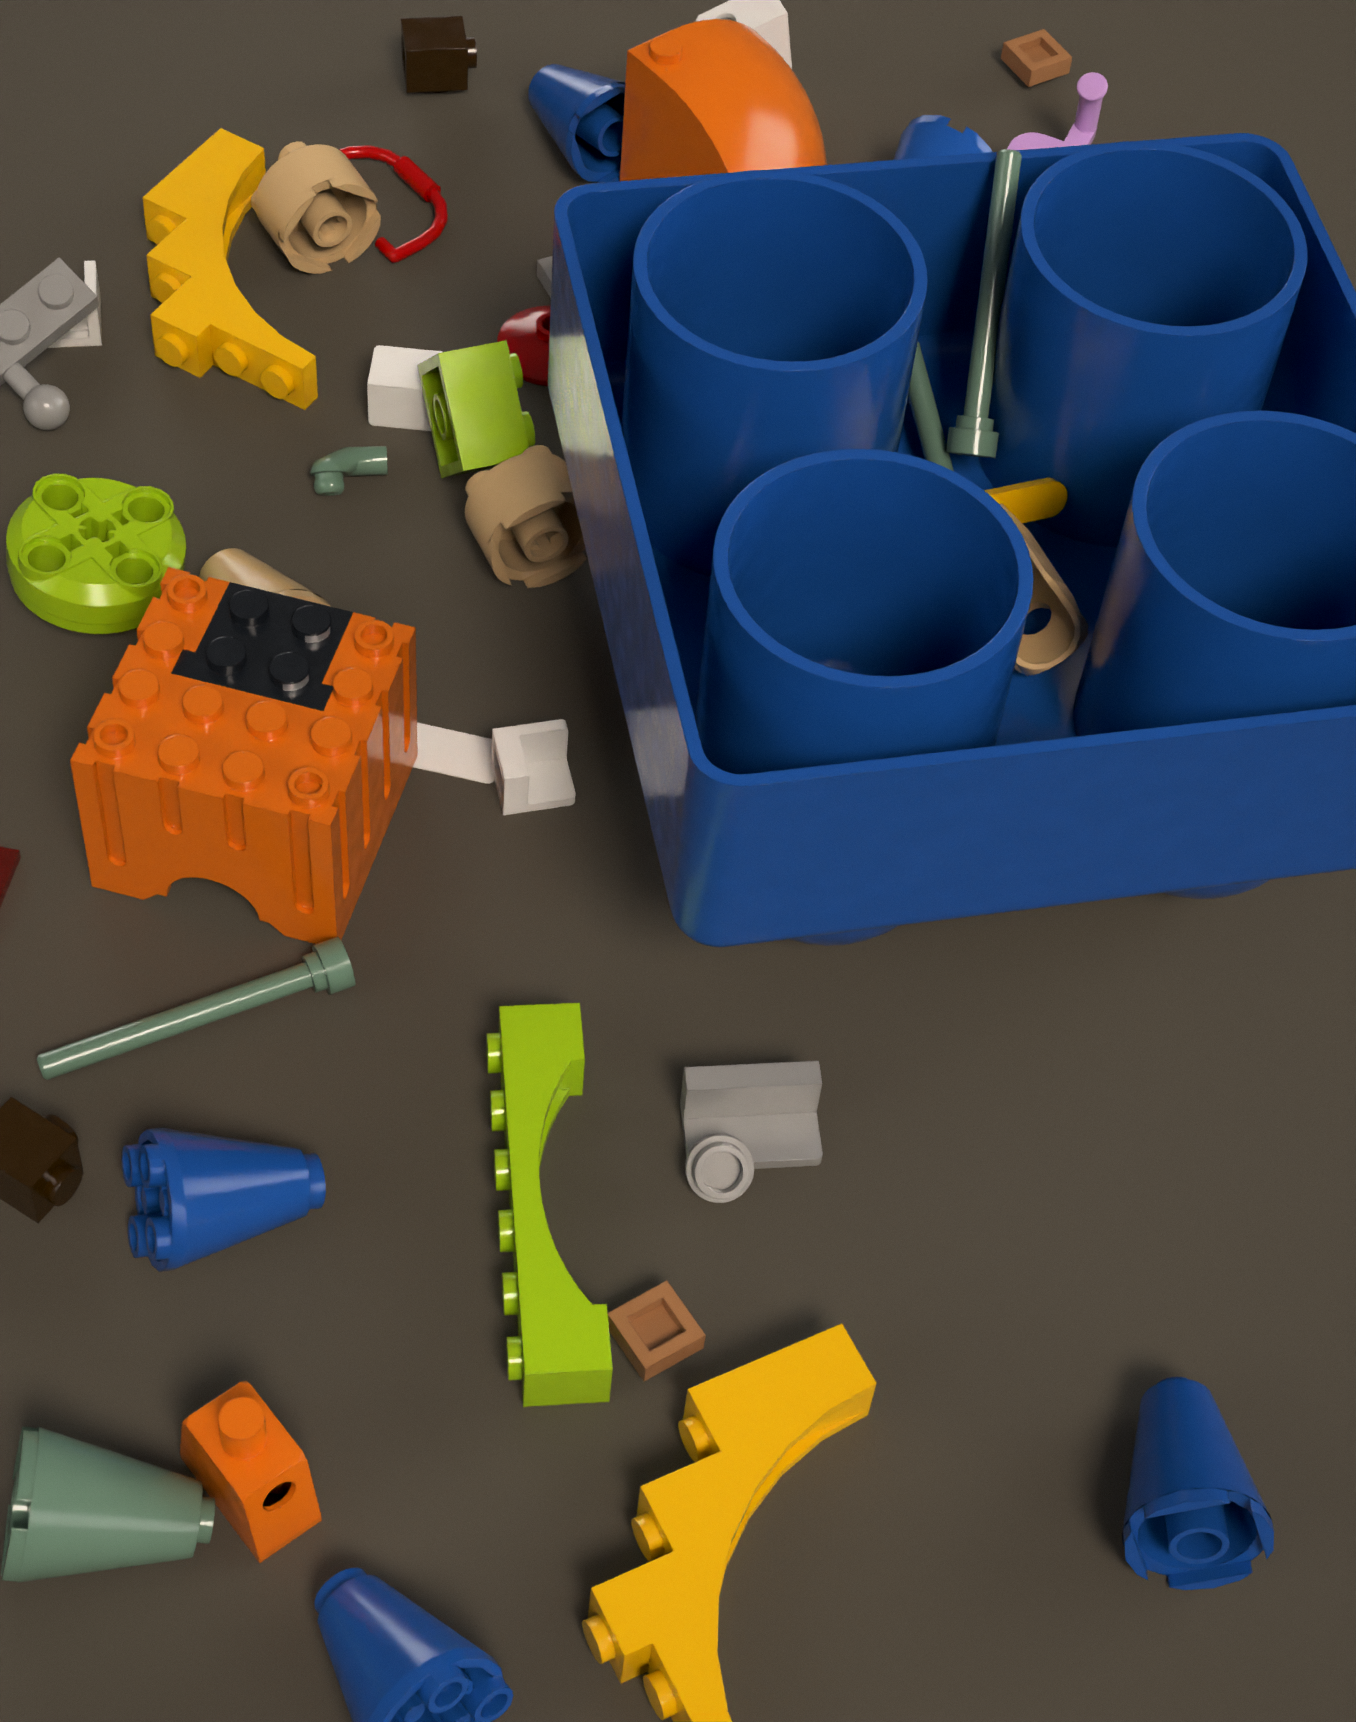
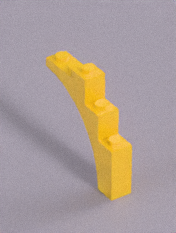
(202, 310)
(742, 1437)

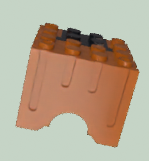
(250, 752)

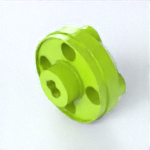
(92, 551)

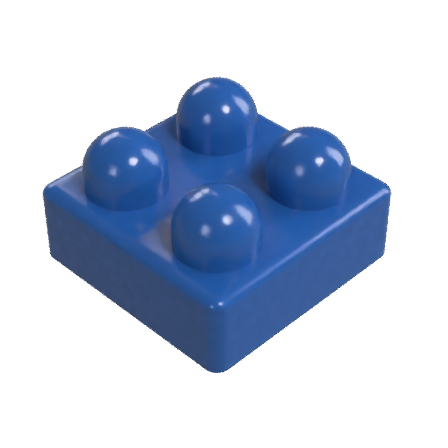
(837, 625)

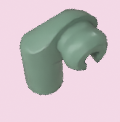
(347, 461)

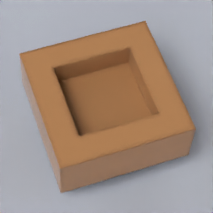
(1036, 57)
(655, 1330)

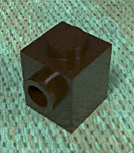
(436, 54)
(37, 1160)

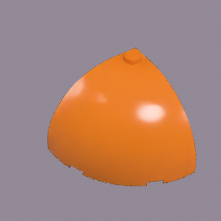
(714, 104)

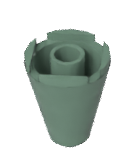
(96, 1510)

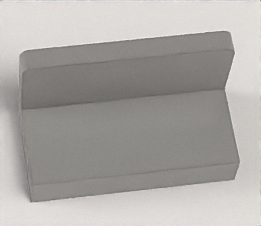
(761, 1105)

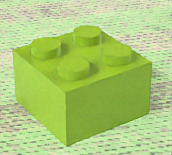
(475, 407)

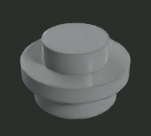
(719, 1168)

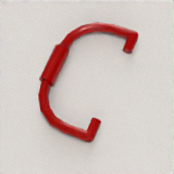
(421, 184)

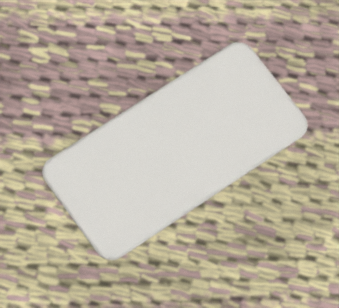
(454, 753)

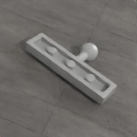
(29, 325)

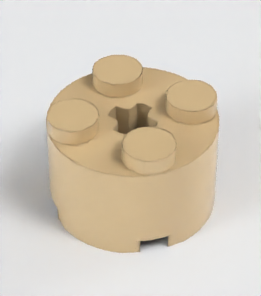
(316, 207)
(526, 518)

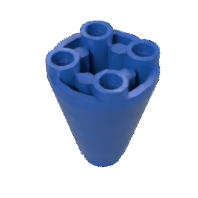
(212, 1193)
(402, 1660)

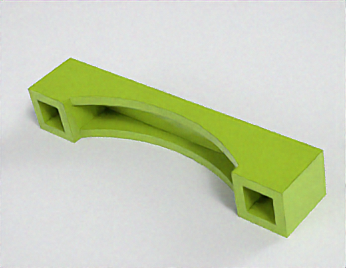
(561, 1336)

